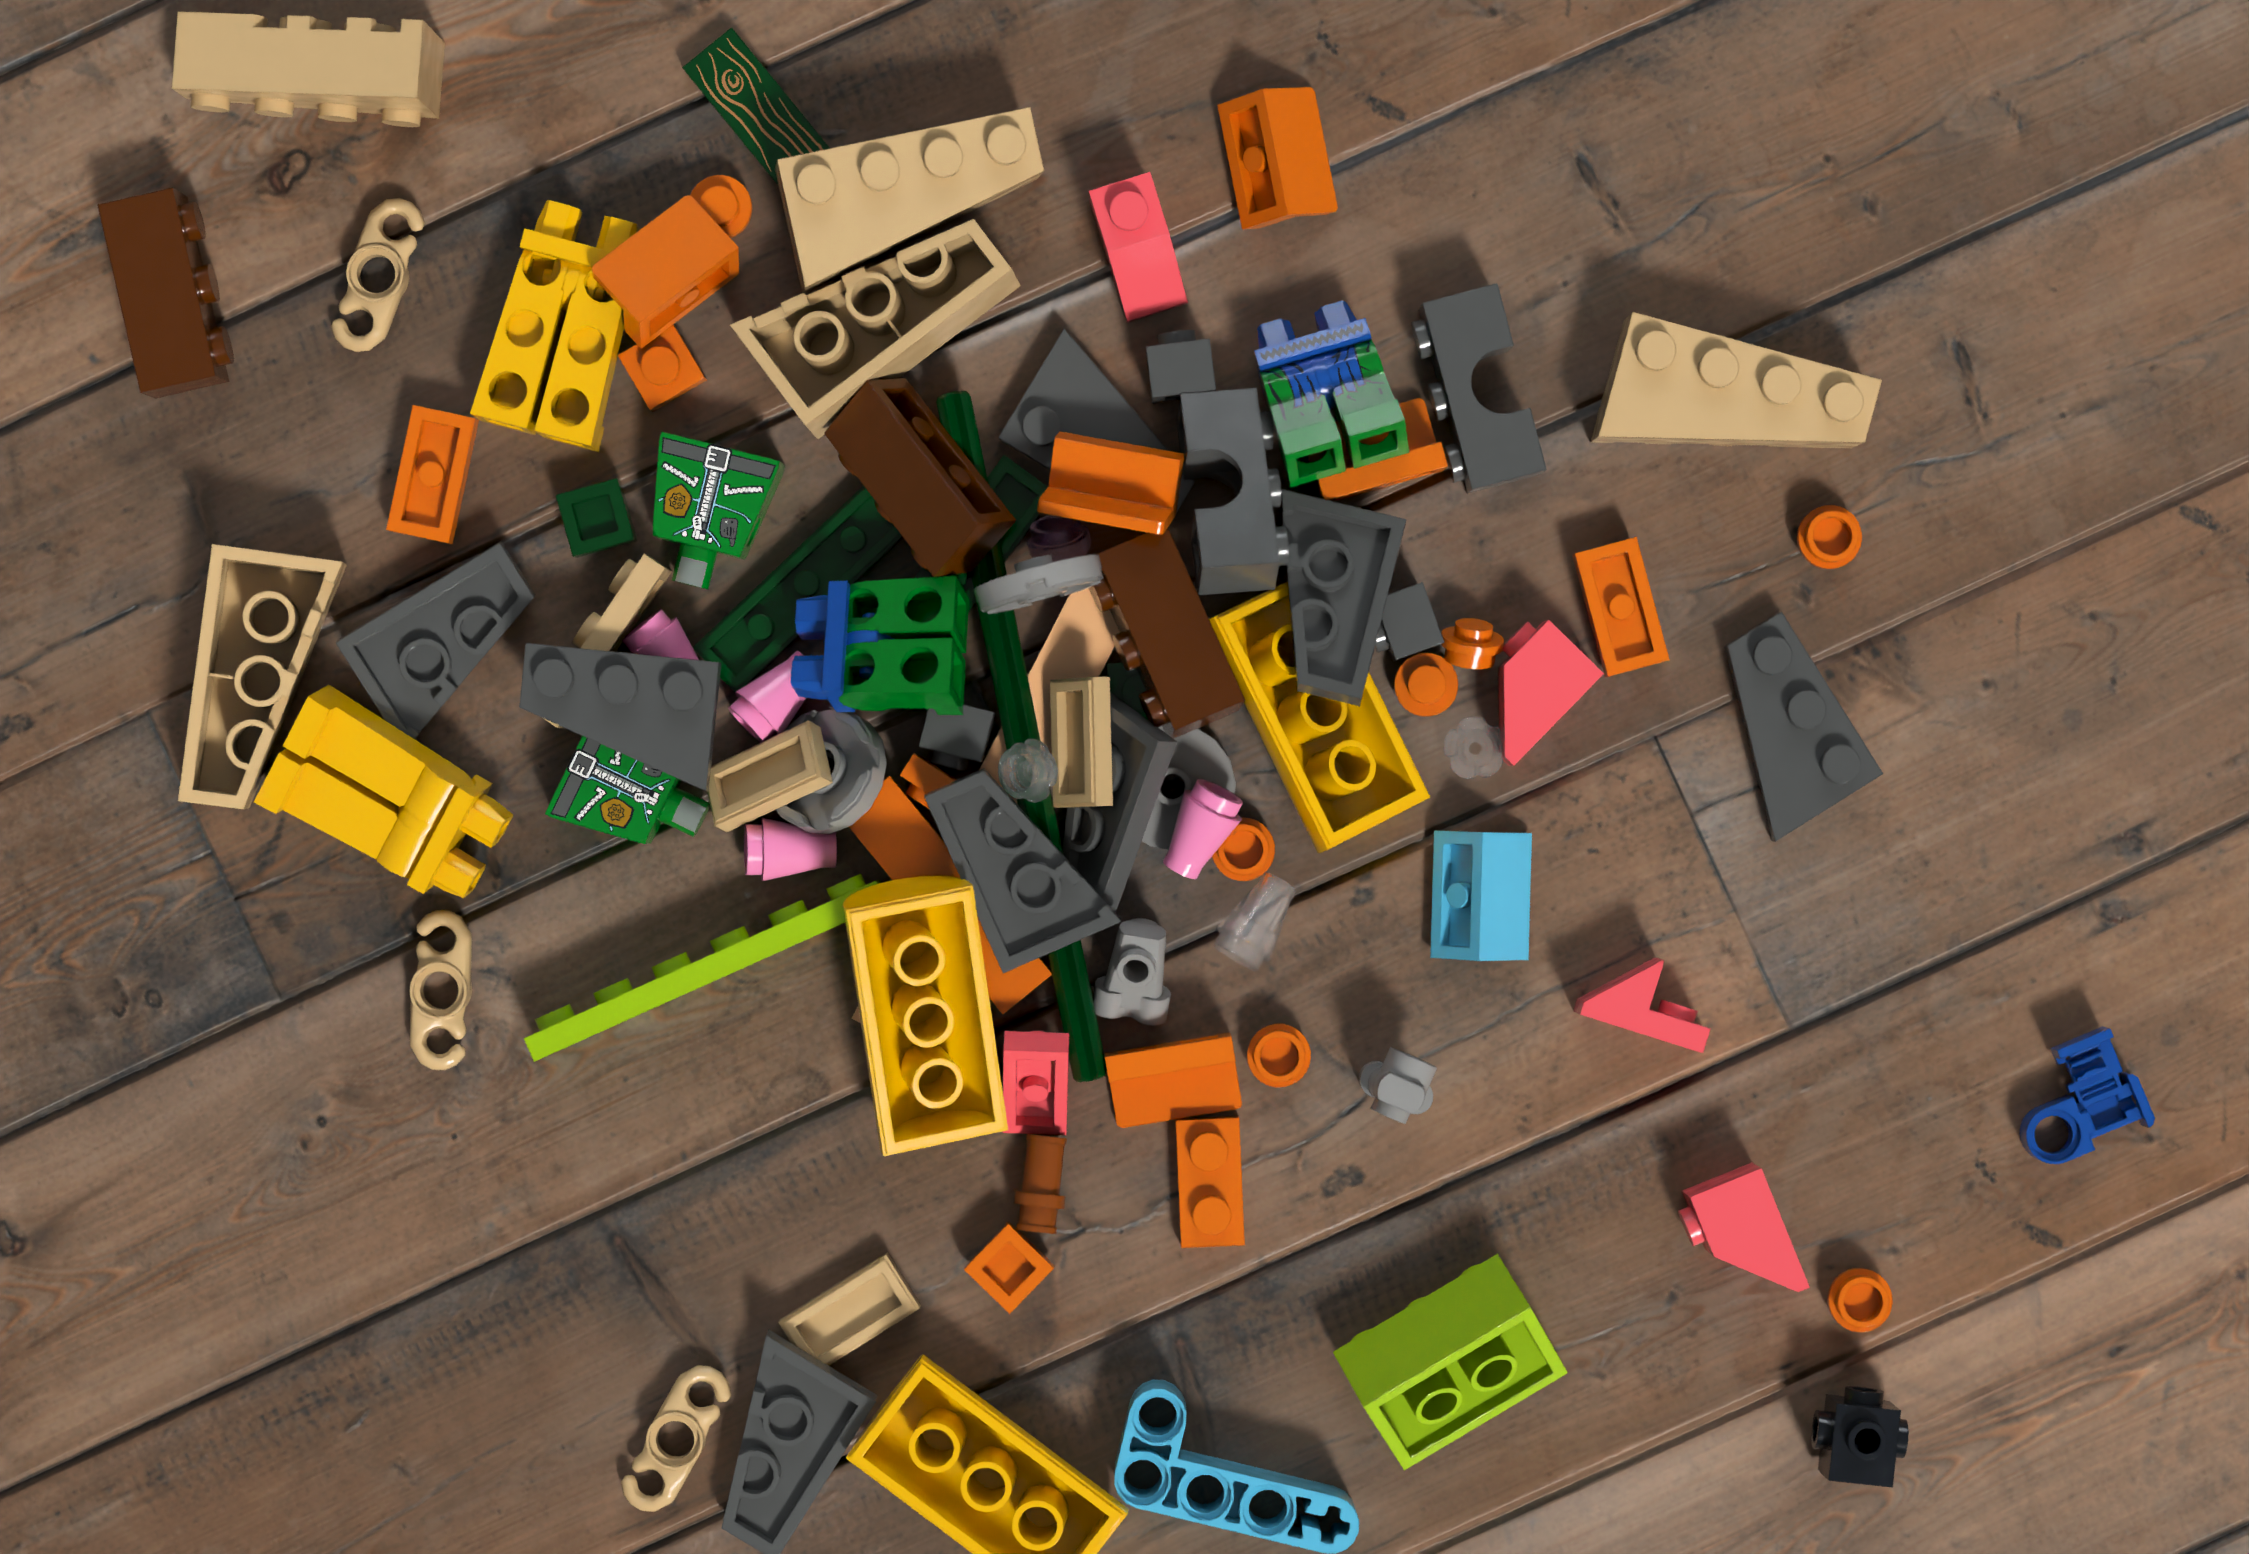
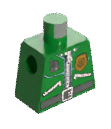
(710, 502)
(623, 796)

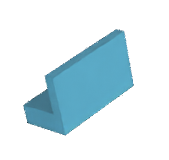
(1481, 895)

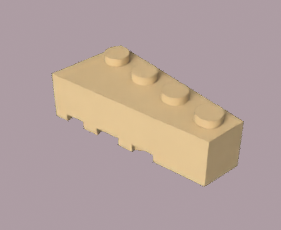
(309, 66)
(889, 190)
(876, 321)
(1720, 391)
(250, 659)

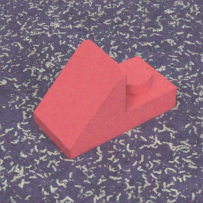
(1628, 1002)
(1036, 1082)

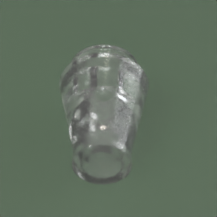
(1255, 924)

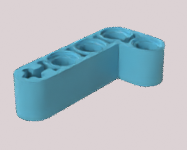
(1238, 1480)

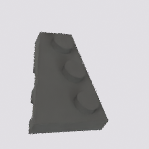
(1075, 399)
(1337, 590)
(436, 637)
(629, 702)
(1796, 728)
(1106, 838)
(1020, 880)
(791, 1442)

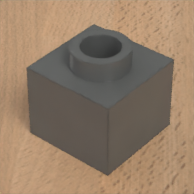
(1179, 366)
(1408, 623)
(957, 737)

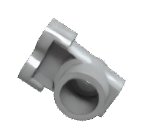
(1135, 975)
(1398, 1085)

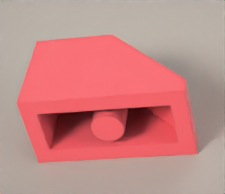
(1138, 246)
(1538, 685)
(1743, 1226)

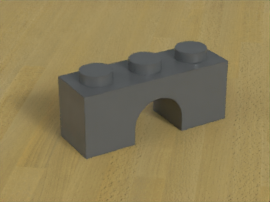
(1227, 441)
(1486, 445)

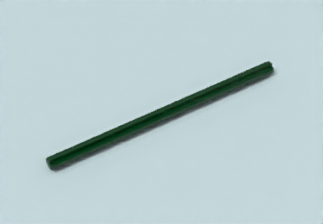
(1018, 725)

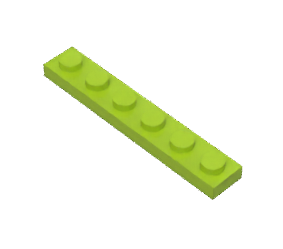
(680, 976)

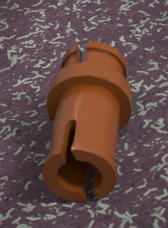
(1041, 1184)

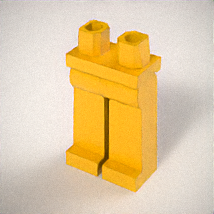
(548, 282)
(383, 794)

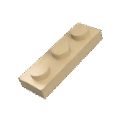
(634, 590)

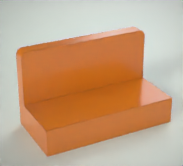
(1277, 156)
(667, 269)
(1423, 459)
(1112, 483)
(1173, 1080)

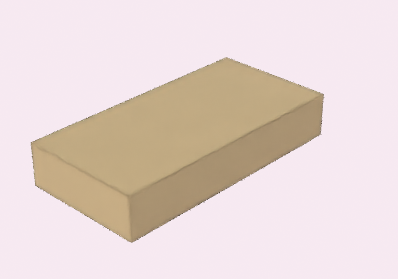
(1081, 741)
(768, 776)
(851, 1311)

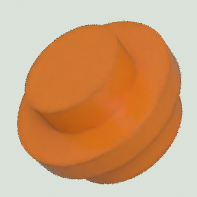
(725, 202)
(1829, 537)
(1471, 644)
(1426, 684)
(1246, 851)
(1278, 1055)
(1859, 1300)

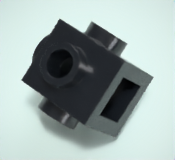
(1873, 1454)

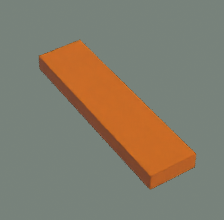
(911, 847)

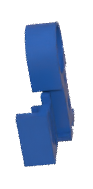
(2101, 1100)

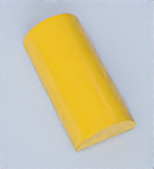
(1333, 757)
(924, 1012)
(980, 1472)

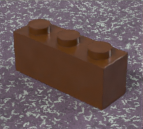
(166, 292)
(919, 477)
(1166, 635)

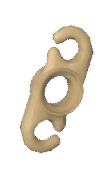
(374, 244)
(423, 1015)
(676, 1468)

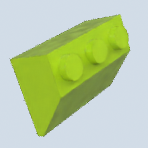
(1450, 1362)

